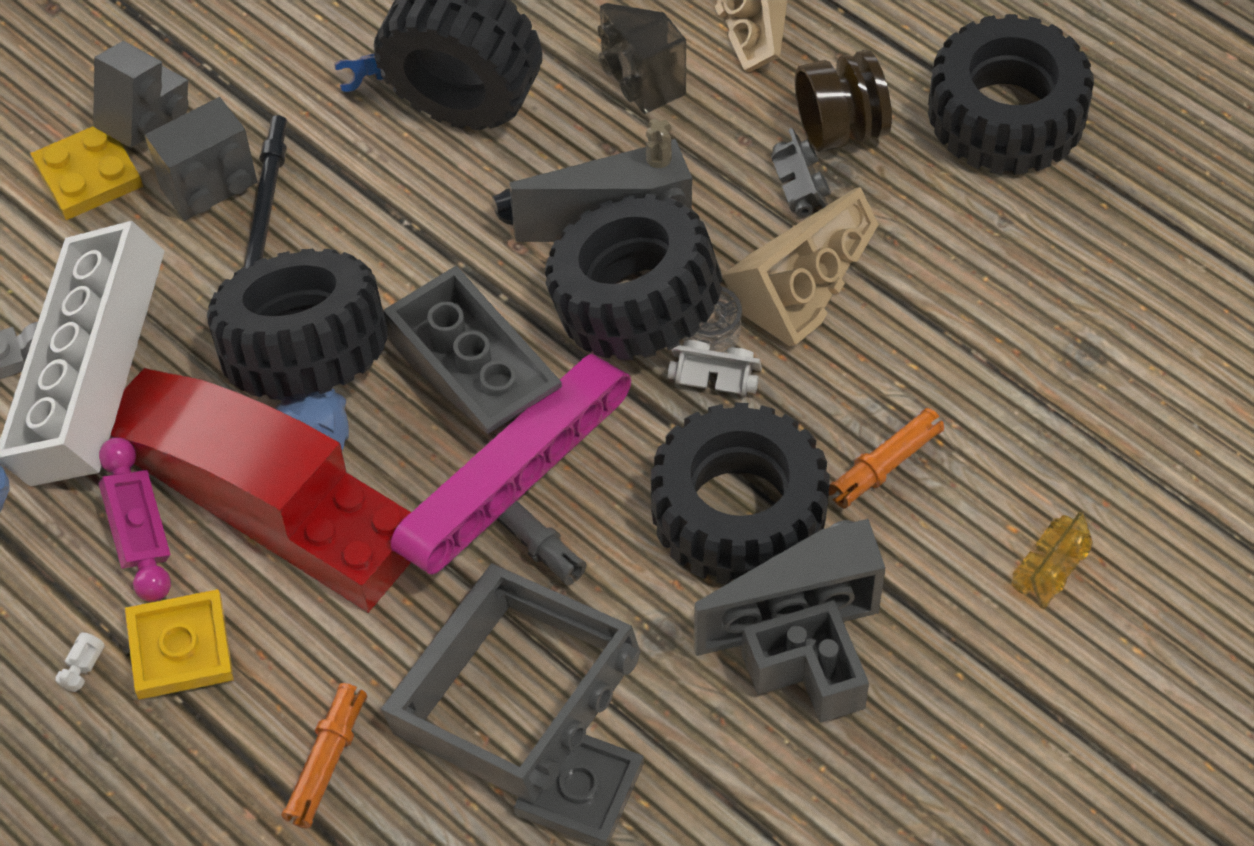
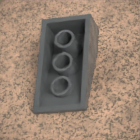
(555, 199)
(468, 350)
(827, 566)

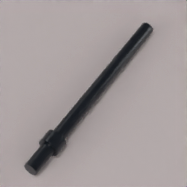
(272, 157)

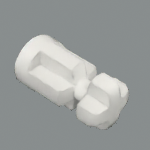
(80, 660)

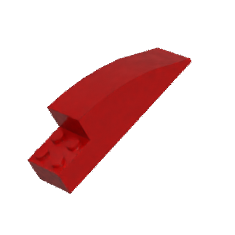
(265, 479)

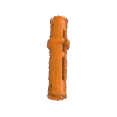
(872, 468)
(333, 735)

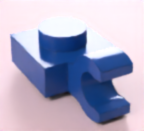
(360, 67)

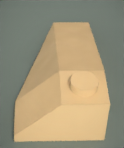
(754, 29)
(798, 272)

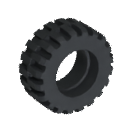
(1019, 55)
(459, 59)
(644, 312)
(297, 323)
(728, 443)

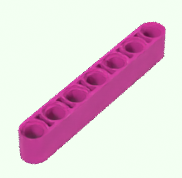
(510, 465)

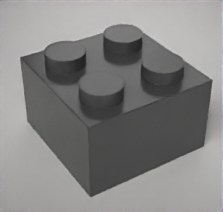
(201, 158)

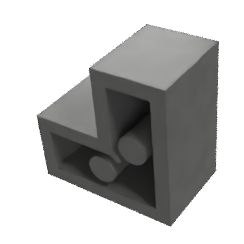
(135, 94)
(808, 649)

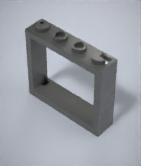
(461, 639)

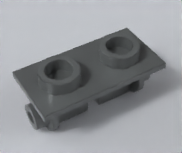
(797, 161)

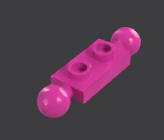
(134, 519)

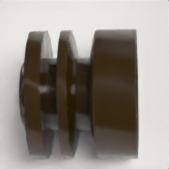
(843, 100)

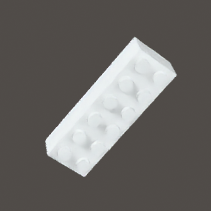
(80, 354)

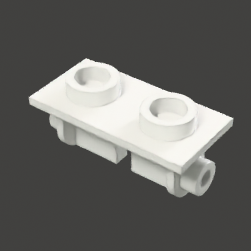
(732, 368)

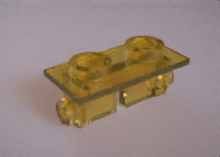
(1065, 545)

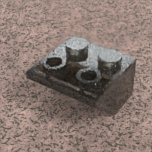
(643, 55)

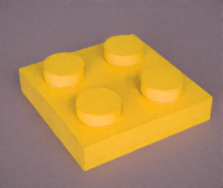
(86, 171)
(178, 644)

